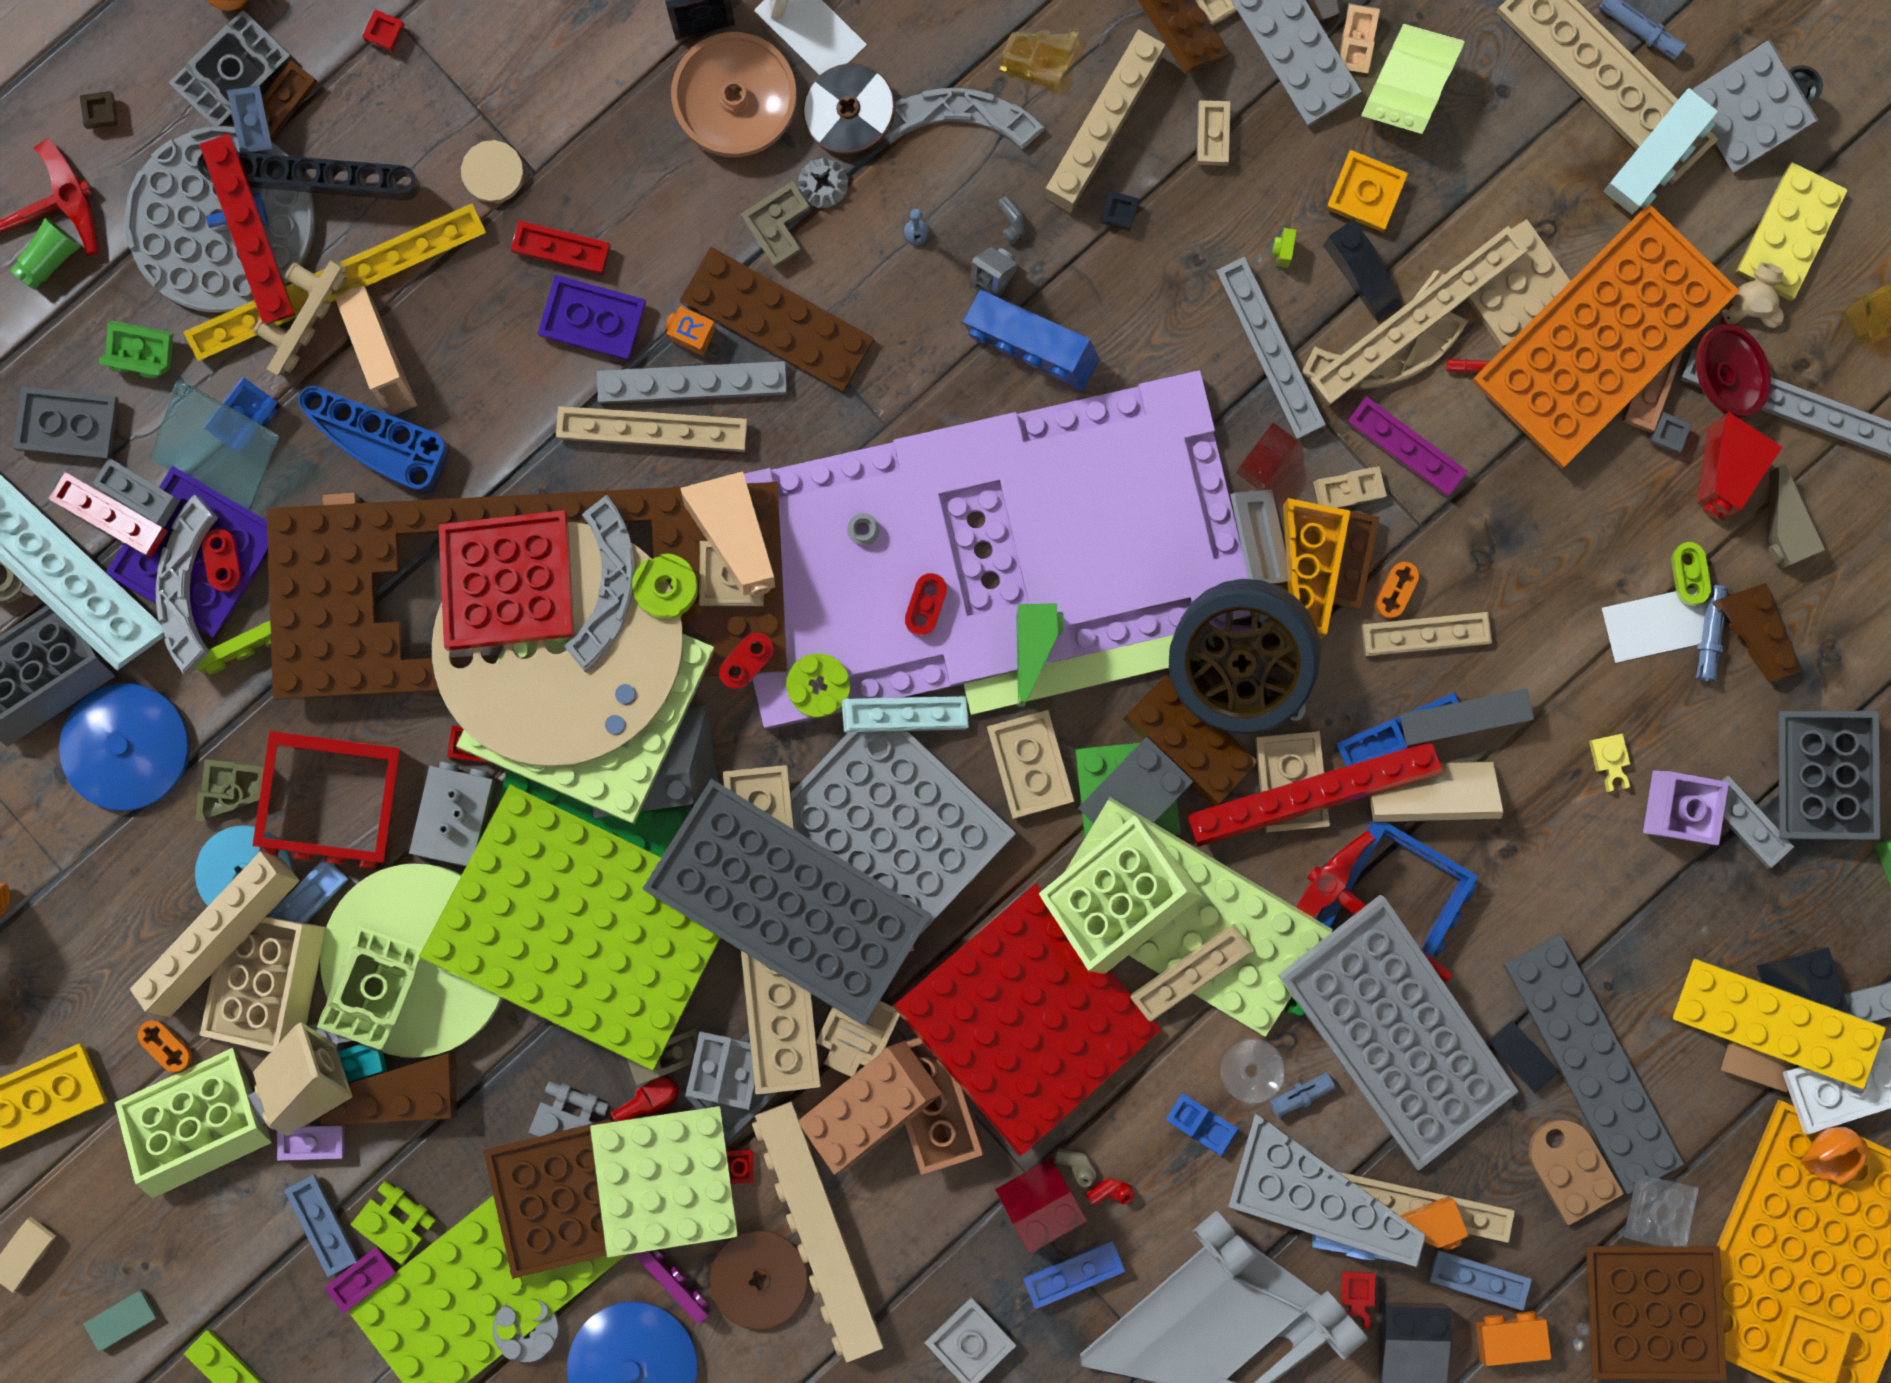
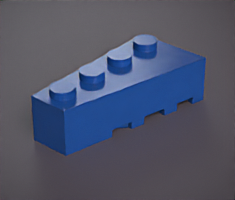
(1032, 339)

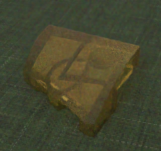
(1038, 56)

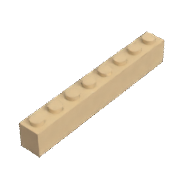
(819, 1231)

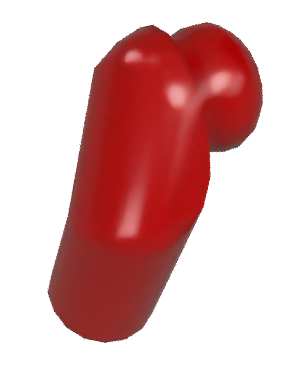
(1111, 1189)

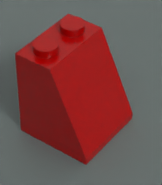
(1732, 465)

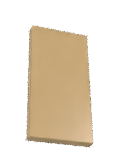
(1456, 794)

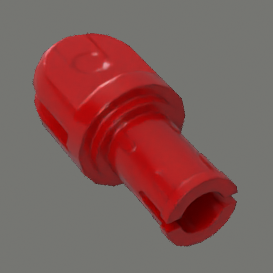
(649, 1099)

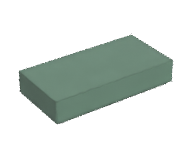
(120, 1320)

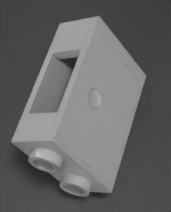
(452, 813)

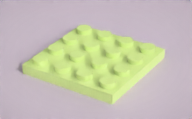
(663, 1181)

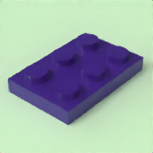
(592, 318)

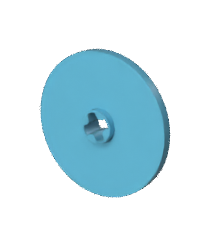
(223, 855)

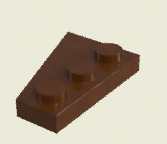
(1759, 624)

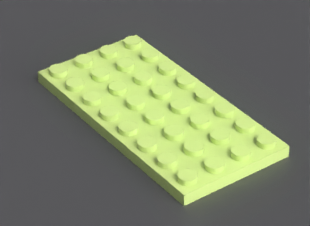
(1272, 926)

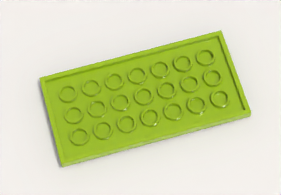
(441, 1306)

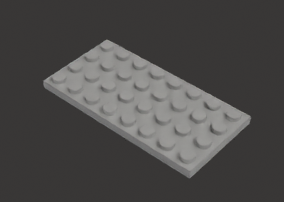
(1398, 1032)

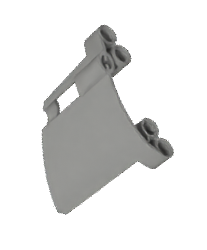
(1220, 1315)

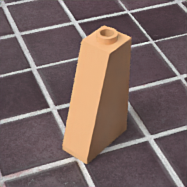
(375, 351)
(731, 527)

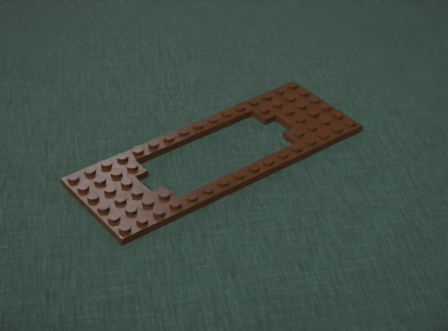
(328, 556)

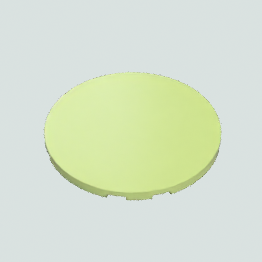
(405, 905)

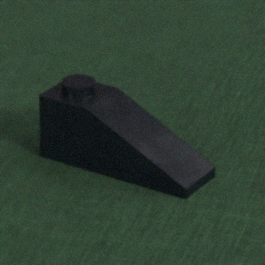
(1363, 269)

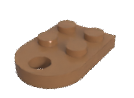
(1573, 1171)

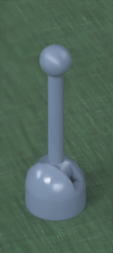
(916, 227)

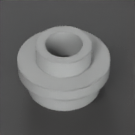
(863, 519)

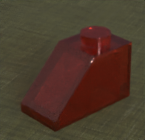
(1266, 456)

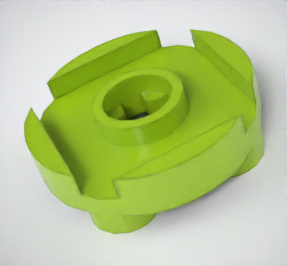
(657, 570)
(824, 702)

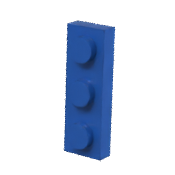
(1073, 1274)

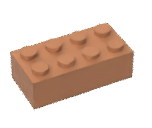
(869, 1107)

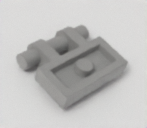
(555, 1119)

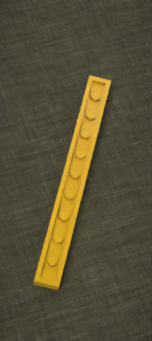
(361, 270)

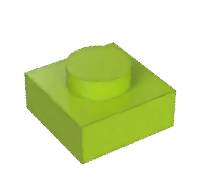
(1283, 247)

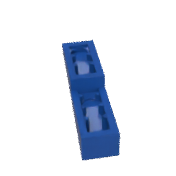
(1382, 738)

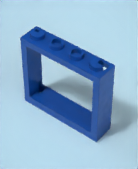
(1449, 914)

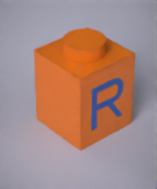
(690, 330)

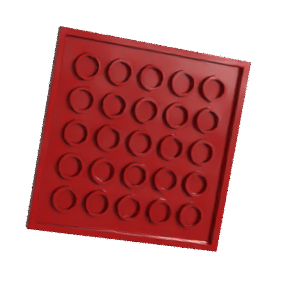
(1025, 1022)

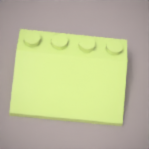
(1119, 895)
(190, 1124)

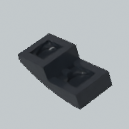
(1523, 1056)

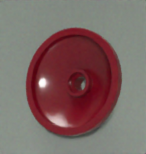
(1733, 370)

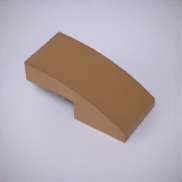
(1756, 1066)

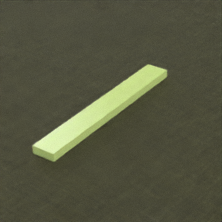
(1073, 674)

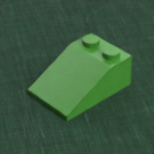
(1036, 634)

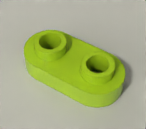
(1691, 575)

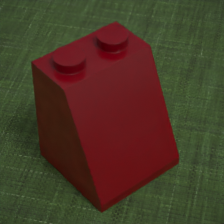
(1040, 1205)

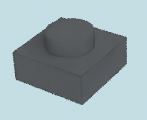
(1670, 433)

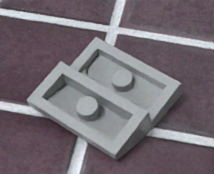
(722, 1071)

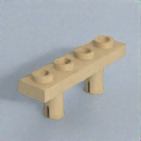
(316, 305)

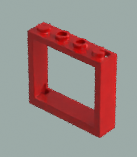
(305, 850)

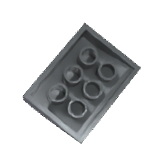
(44, 672)
(1829, 775)

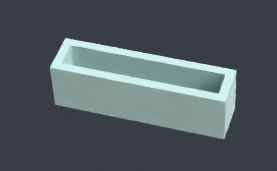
(1660, 151)

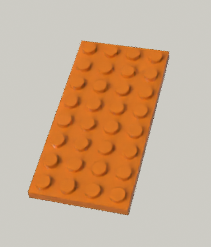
(1605, 336)

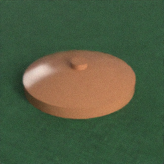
(733, 94)

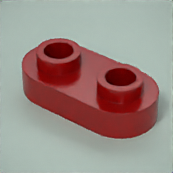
(222, 559)
(925, 605)
(746, 660)

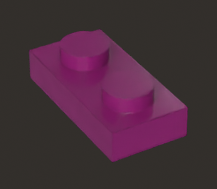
(360, 1279)

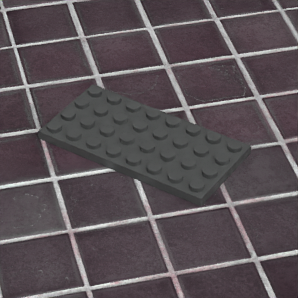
(787, 902)

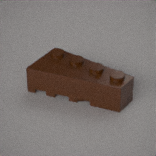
(403, 1094)

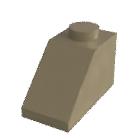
(676, 1055)

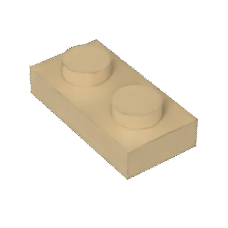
(1213, 133)

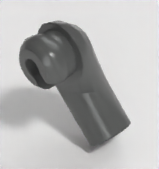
(1015, 217)

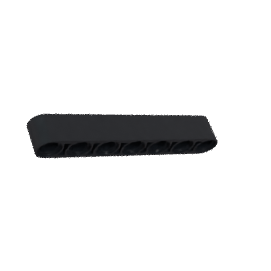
(325, 173)

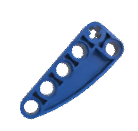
(378, 449)

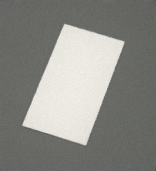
(814, 33)
(1653, 625)

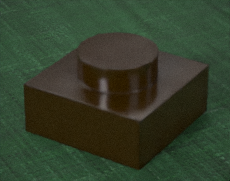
(98, 110)

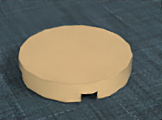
(492, 171)

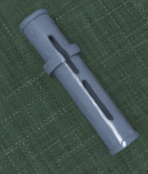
(1643, 27)
(1710, 645)

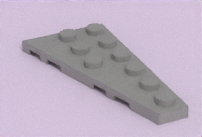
(1303, 1192)

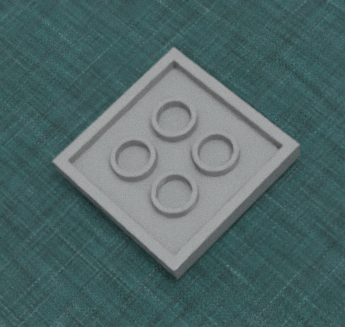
(1755, 106)

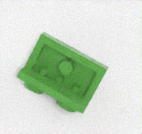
(137, 349)

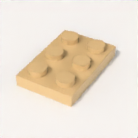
(1288, 760)
(1030, 764)

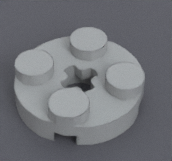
(527, 1348)

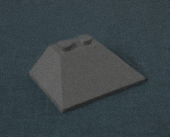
(686, 766)

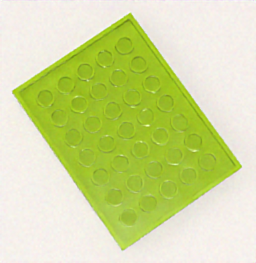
(566, 932)

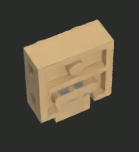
(854, 1043)

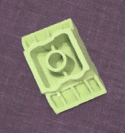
(1412, 78)
(370, 988)

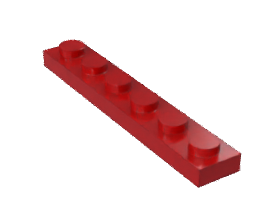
(247, 229)

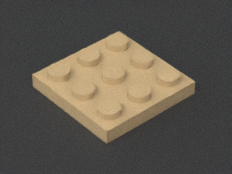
(1520, 290)

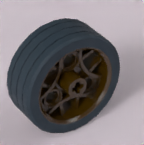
(1244, 656)

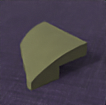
(227, 787)

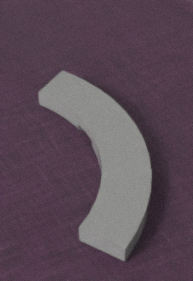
(967, 107)
(174, 584)
(615, 586)

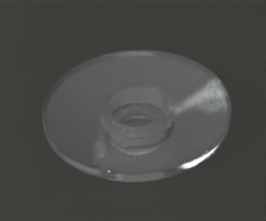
(1267, 1078)

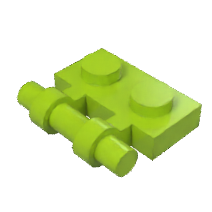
(389, 1231)

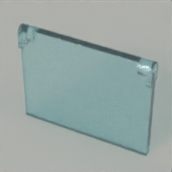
(214, 444)

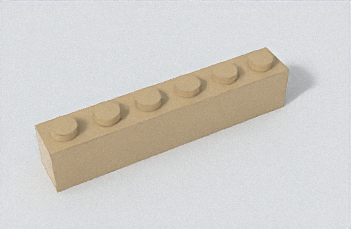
(1104, 121)
(214, 935)

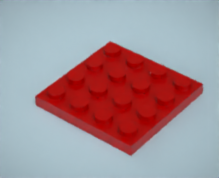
(506, 580)

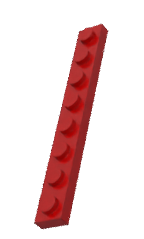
(1314, 794)

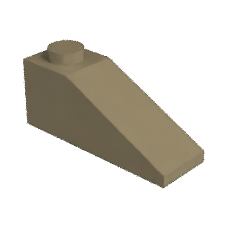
(1789, 524)

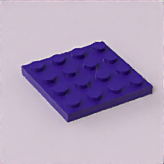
(208, 606)

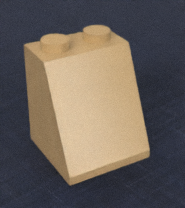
(300, 1080)

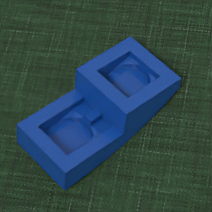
(1202, 1124)

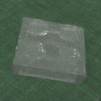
(1660, 1211)

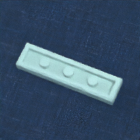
(905, 714)

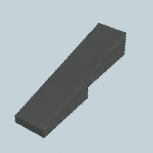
(1467, 716)

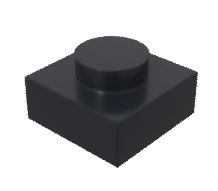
(1119, 210)

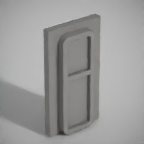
(1260, 535)

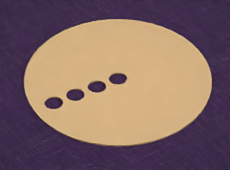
(546, 704)

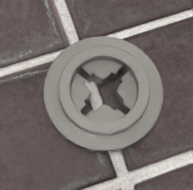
(826, 195)

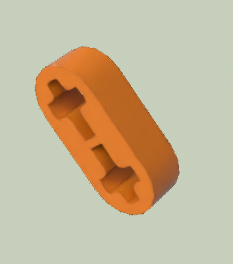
(1404, 592)
(159, 1051)

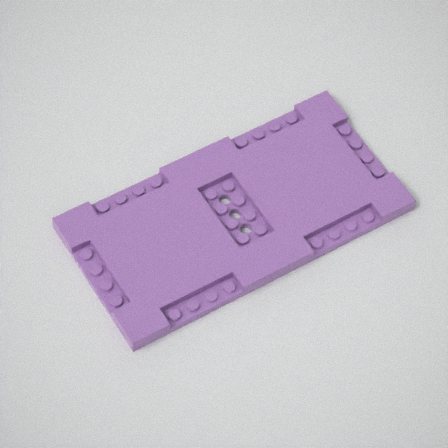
(1085, 507)

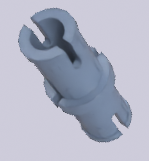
(1302, 1095)

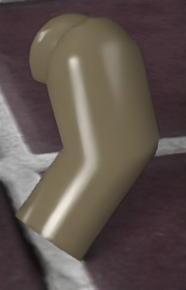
(1079, 1164)

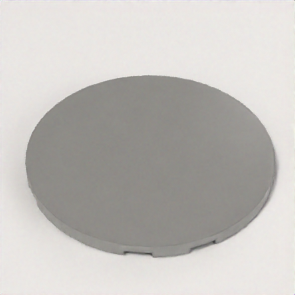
(171, 233)

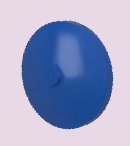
(124, 747)
(633, 1346)

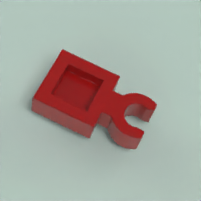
(1358, 1292)

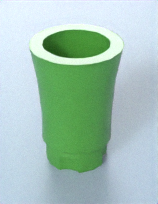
(44, 254)

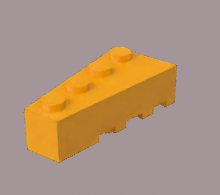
(1314, 555)

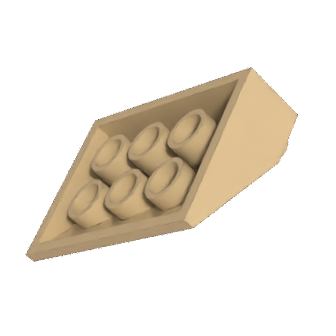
(264, 984)

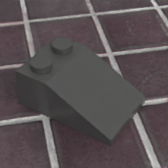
(1142, 782)

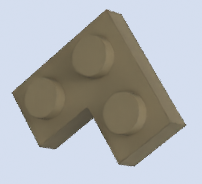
(768, 221)

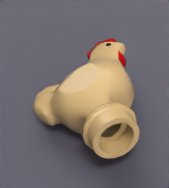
(1757, 298)

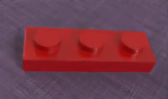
(560, 247)

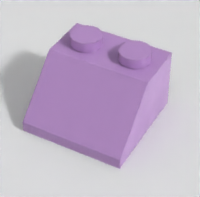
(1685, 807)

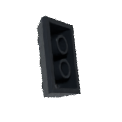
(1807, 975)

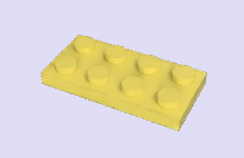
(1793, 228)

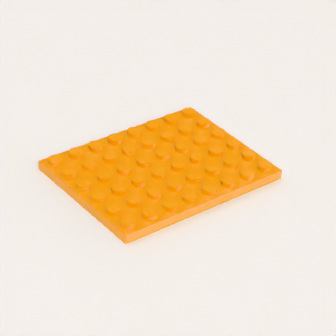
(1809, 1249)

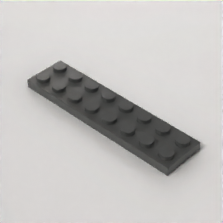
(1592, 1063)

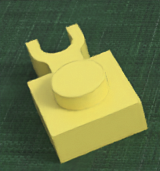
(1609, 755)

